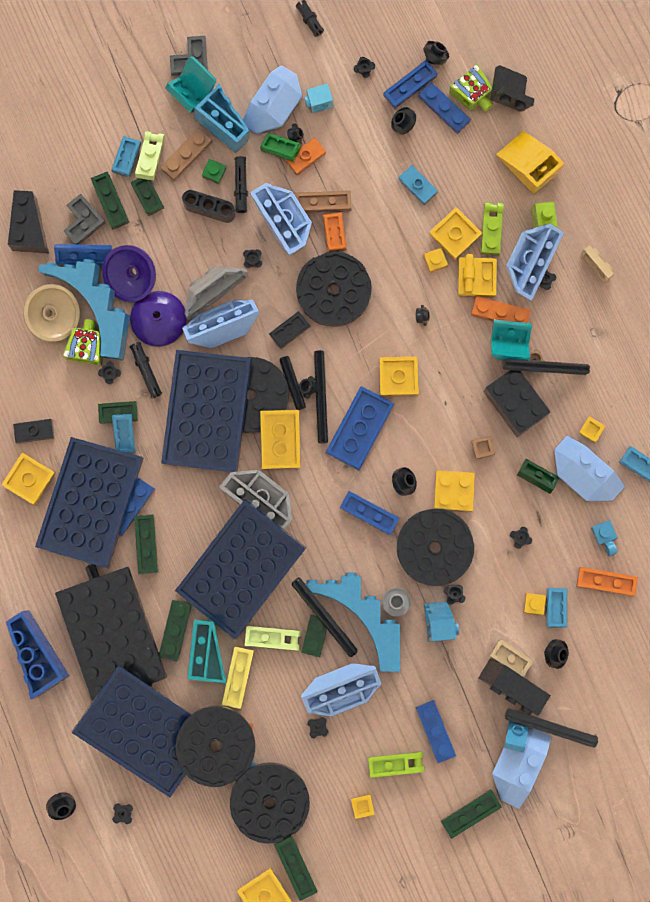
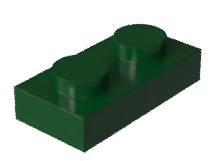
(147, 195)
(107, 410)
(538, 476)
(314, 637)

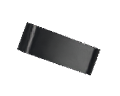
(203, 199)

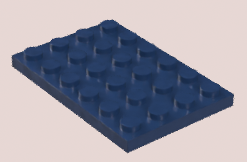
(206, 411)
(89, 502)
(240, 569)
(135, 729)

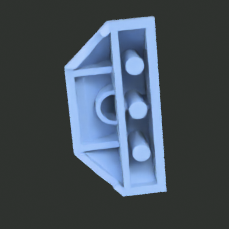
(273, 101)
(283, 216)
(532, 258)
(221, 323)
(586, 472)
(341, 689)
(517, 770)

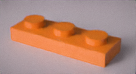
(496, 310)
(607, 581)

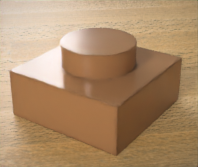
(483, 447)

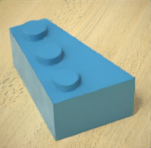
(221, 119)
(440, 622)

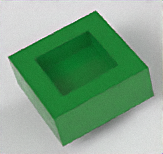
(214, 171)

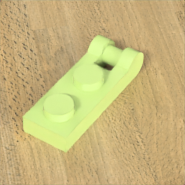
(149, 156)
(271, 638)

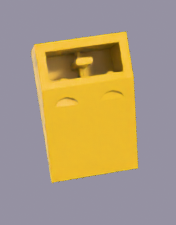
(530, 161)

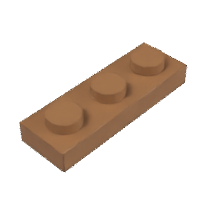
(186, 154)
(325, 201)

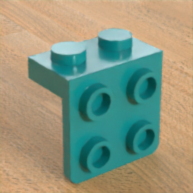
(192, 84)
(510, 340)

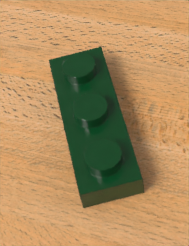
(110, 200)
(146, 544)
(175, 630)
(471, 813)
(296, 868)

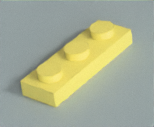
(237, 677)

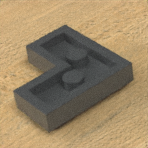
(196, 48)
(87, 220)

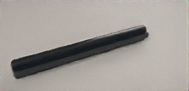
(545, 366)
(321, 405)
(324, 617)
(551, 728)

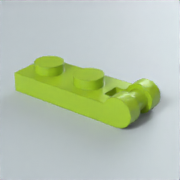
(492, 229)
(395, 764)

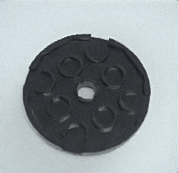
(329, 270)
(270, 390)
(438, 527)
(211, 725)
(272, 823)

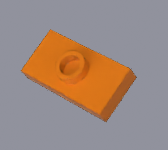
(307, 156)
(334, 232)

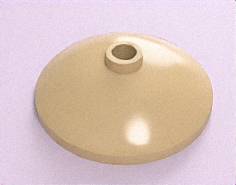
(63, 309)

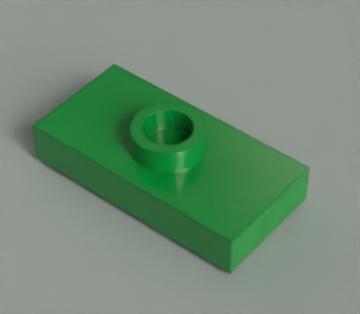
(280, 147)

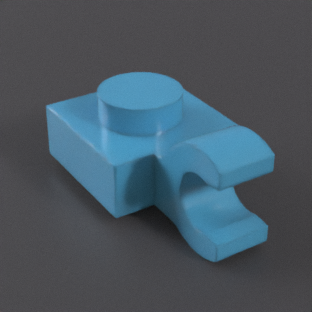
(605, 534)

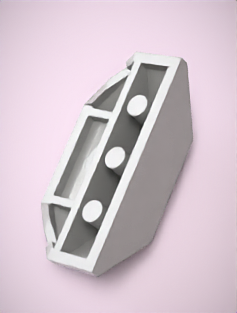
(211, 288)
(260, 492)

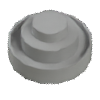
(396, 602)

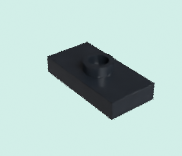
(289, 330)
(33, 431)

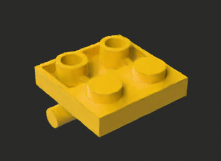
(477, 276)

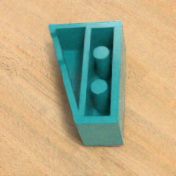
(205, 656)

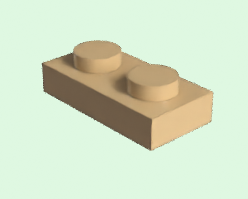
(601, 268)
(511, 657)

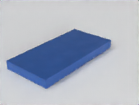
(359, 428)

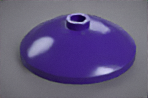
(119, 274)
(160, 330)

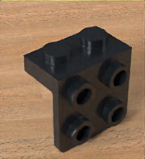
(510, 89)

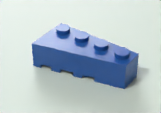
(35, 654)

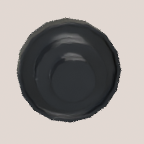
(436, 52)
(403, 120)
(404, 481)
(556, 654)
(61, 806)

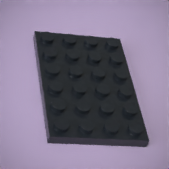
(110, 630)

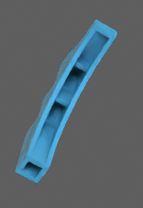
(112, 324)
(385, 636)

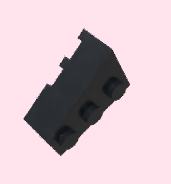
(26, 226)
(514, 687)

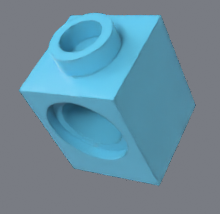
(319, 98)

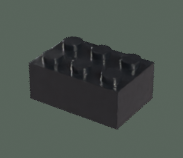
(516, 402)

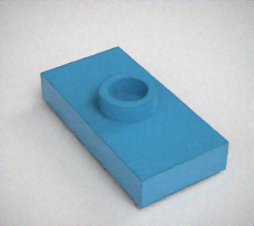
(126, 156)
(417, 184)
(124, 433)
(637, 463)
(557, 607)
(516, 737)

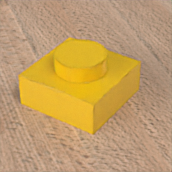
(435, 260)
(591, 429)
(534, 604)
(362, 806)

